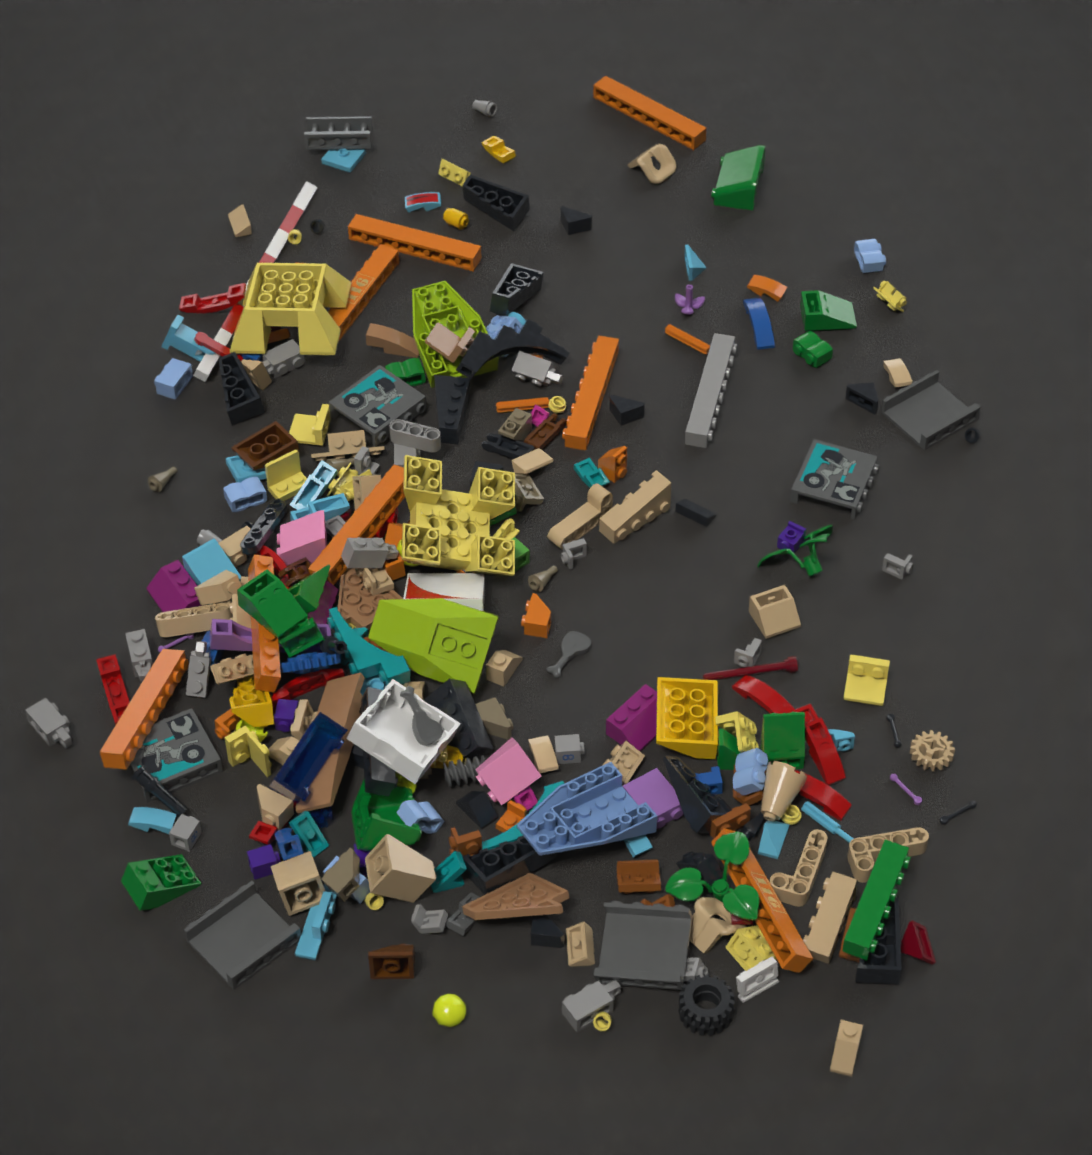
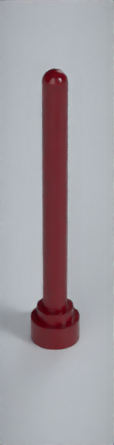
(789, 664)

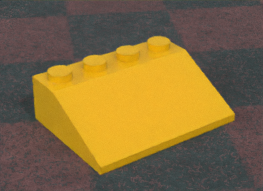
(687, 716)

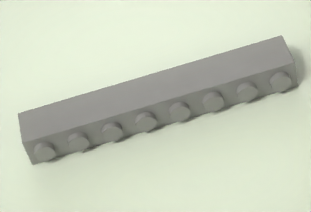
(710, 391)

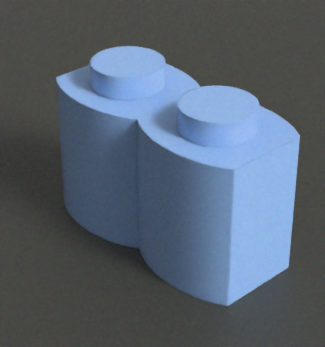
(869, 255)
(245, 494)
(750, 771)
(421, 814)

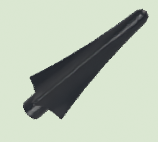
(752, 826)

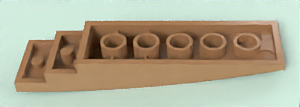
(342, 704)

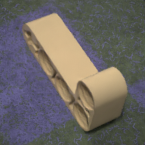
(584, 518)
(191, 619)
(867, 847)
(799, 882)

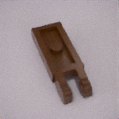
(545, 432)
(296, 571)

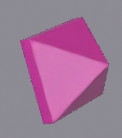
(538, 415)
(526, 798)

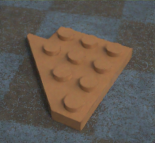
(356, 602)
(519, 898)

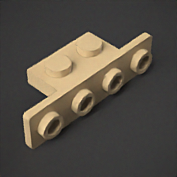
(346, 443)
(233, 669)

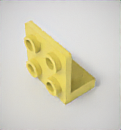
(310, 428)
(285, 476)
(866, 680)
(739, 726)
(245, 744)
(749, 947)

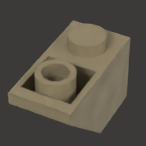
(517, 425)
(494, 718)
(344, 875)

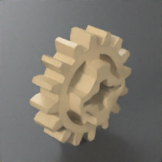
(932, 750)

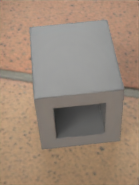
(568, 749)
(185, 832)

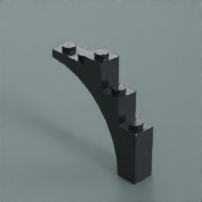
(508, 341)

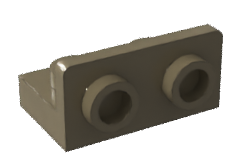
(526, 492)

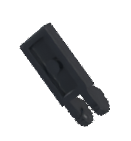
(506, 446)

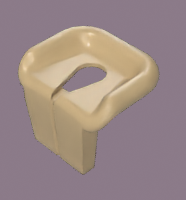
(664, 157)
(706, 929)

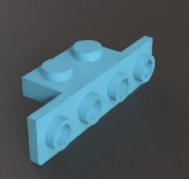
(316, 926)

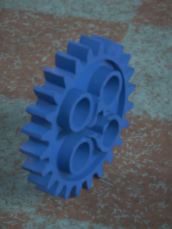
(309, 662)

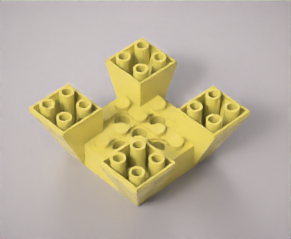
(295, 298)
(453, 526)

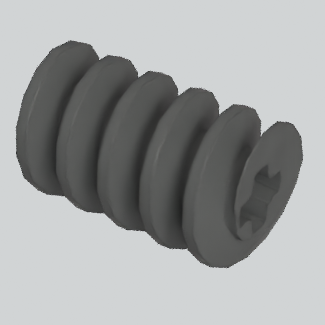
(462, 771)

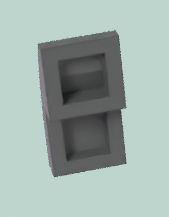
(460, 922)

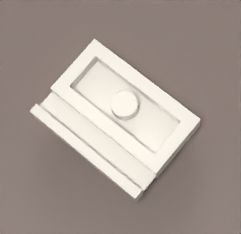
(757, 979)

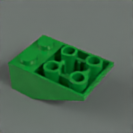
(825, 311)
(308, 590)
(270, 603)
(784, 738)
(158, 880)

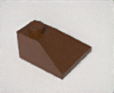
(392, 962)

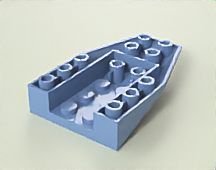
(587, 814)

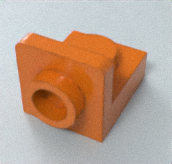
(225, 723)
(513, 815)

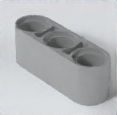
(415, 435)

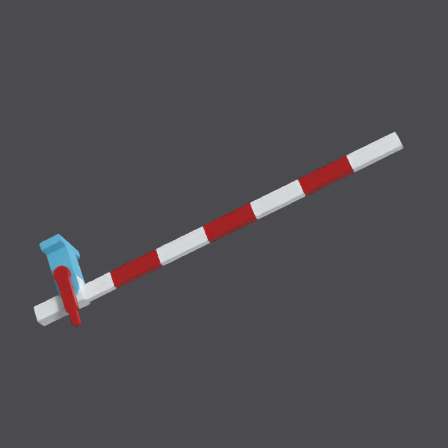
(198, 343)

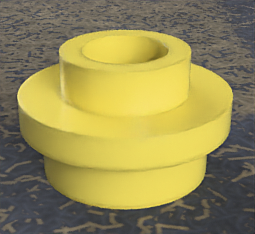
(557, 404)
(791, 815)

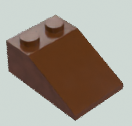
(265, 446)

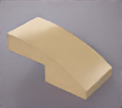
(897, 372)
(543, 754)

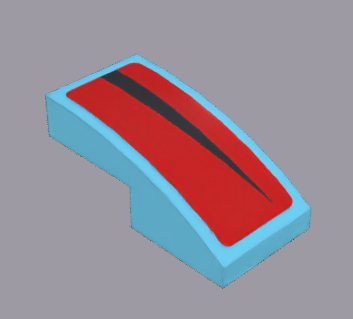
(428, 200)

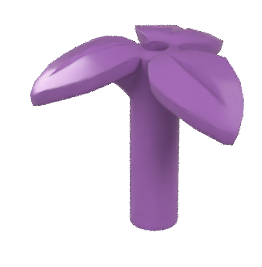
(688, 302)

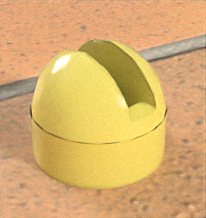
(291, 235)
(375, 903)
(601, 1025)

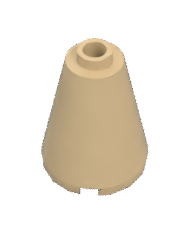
(780, 789)

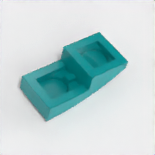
(590, 474)

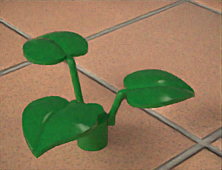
(810, 562)
(741, 901)

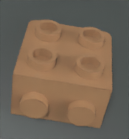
(448, 343)

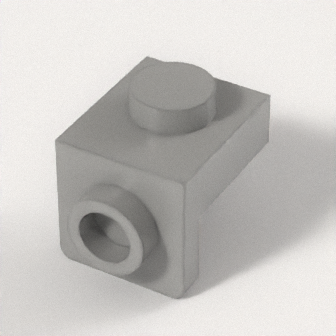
(572, 551)
(429, 921)

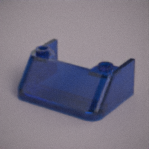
(308, 758)

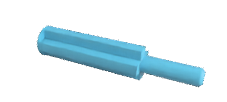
(825, 820)

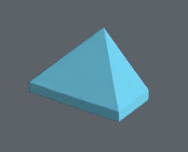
(693, 263)
(773, 839)

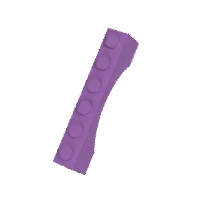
(233, 636)

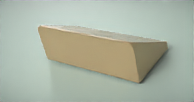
(240, 221)
(257, 373)
(531, 461)
(580, 945)

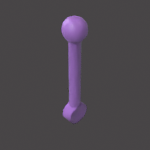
(187, 636)
(917, 800)

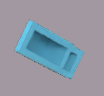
(314, 485)
(331, 505)

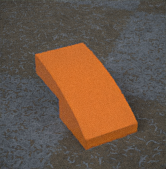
(762, 284)

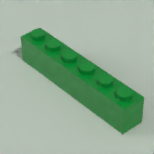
(876, 899)

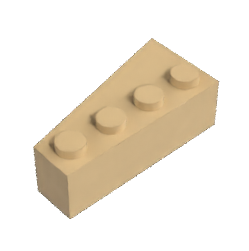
(637, 508)
(830, 918)

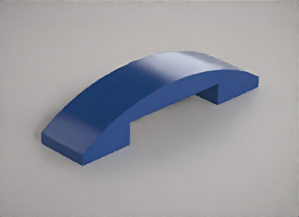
(760, 322)

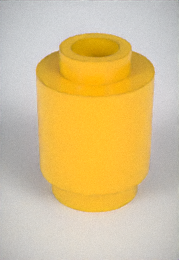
(456, 218)

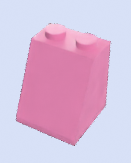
(302, 538)
(507, 772)

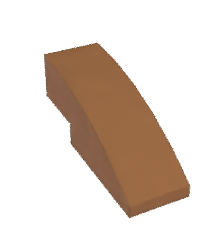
(391, 340)

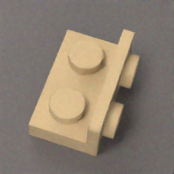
(375, 579)
(626, 760)

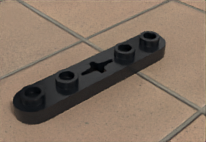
(263, 527)

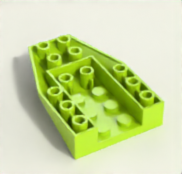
(445, 306)
(435, 637)

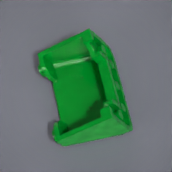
(739, 178)
(376, 816)

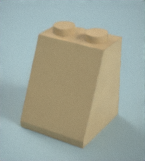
(398, 870)
(298, 883)

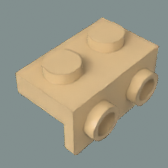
(303, 718)

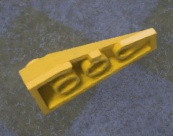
(252, 704)

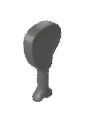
(572, 645)
(424, 728)

